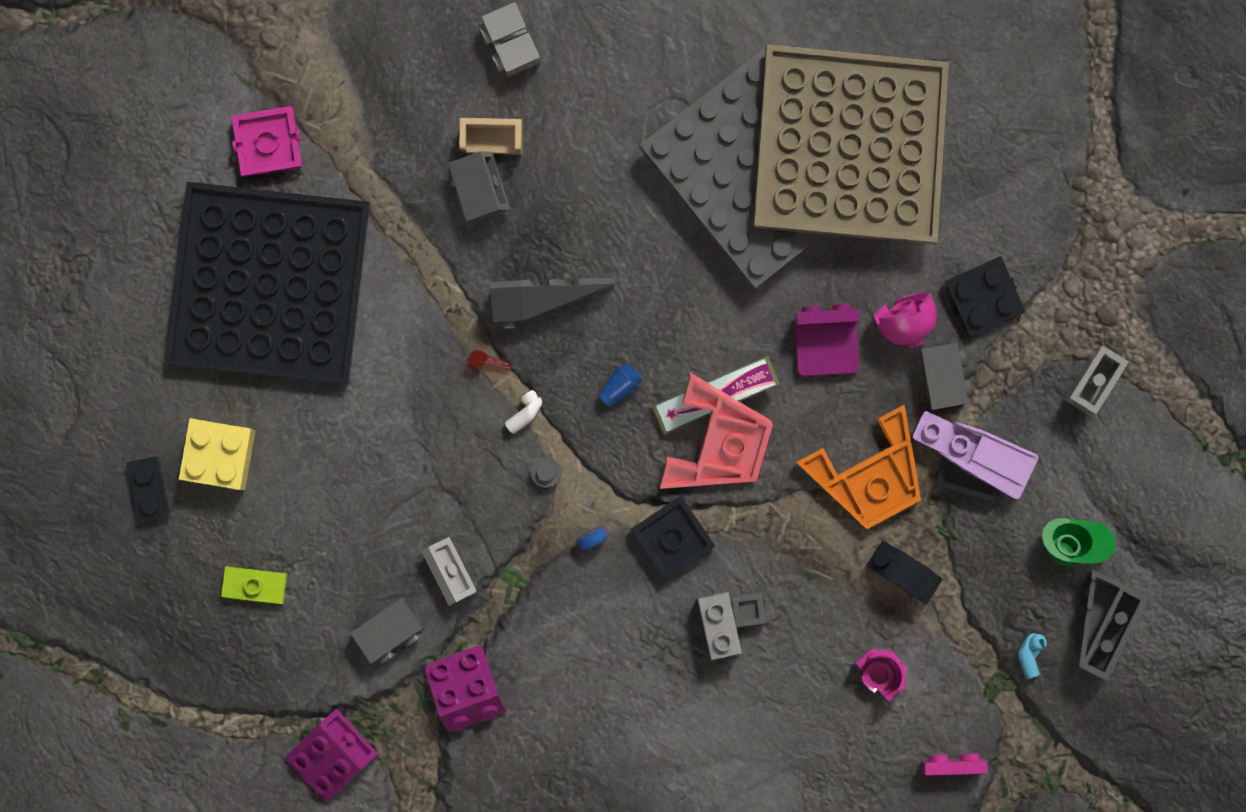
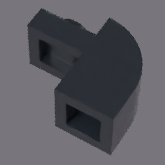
(904, 572)

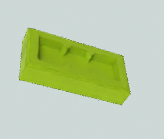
(254, 585)

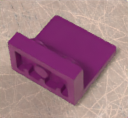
(331, 755)

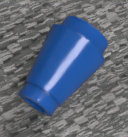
(620, 384)

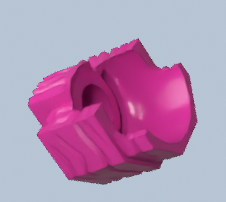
(882, 672)

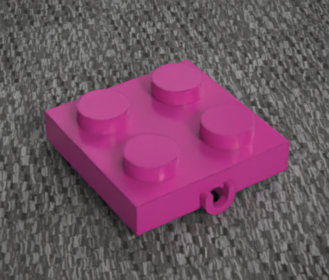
(267, 141)

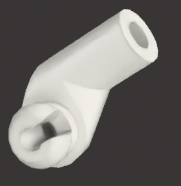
(527, 414)

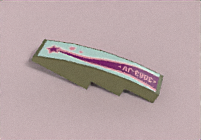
(738, 384)

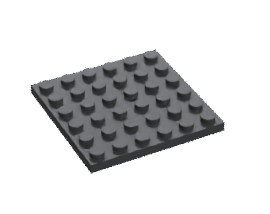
(712, 166)

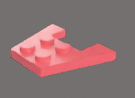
(731, 444)

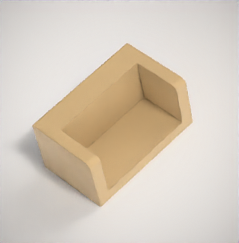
(491, 135)

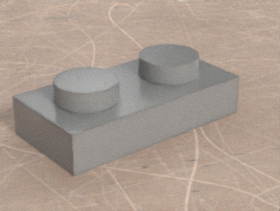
(448, 571)

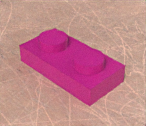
(967, 764)

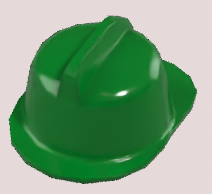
(1078, 542)

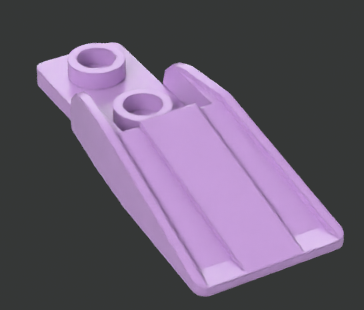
(978, 453)

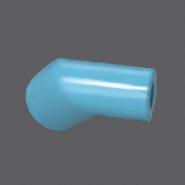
(1028, 652)

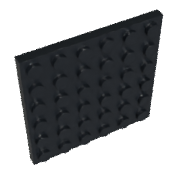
(267, 283)

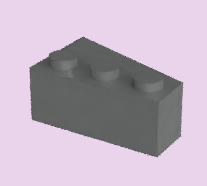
(1108, 623)

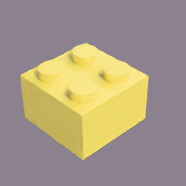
(217, 454)

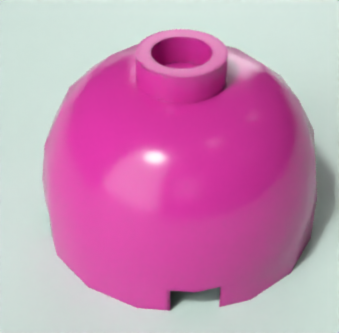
(908, 320)

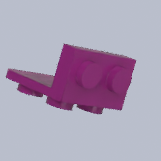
(827, 340)
(464, 689)

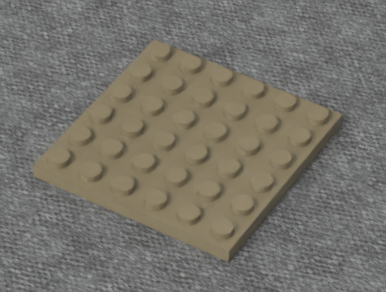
(851, 144)

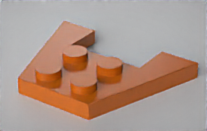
(876, 485)

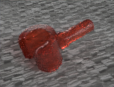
(478, 359)

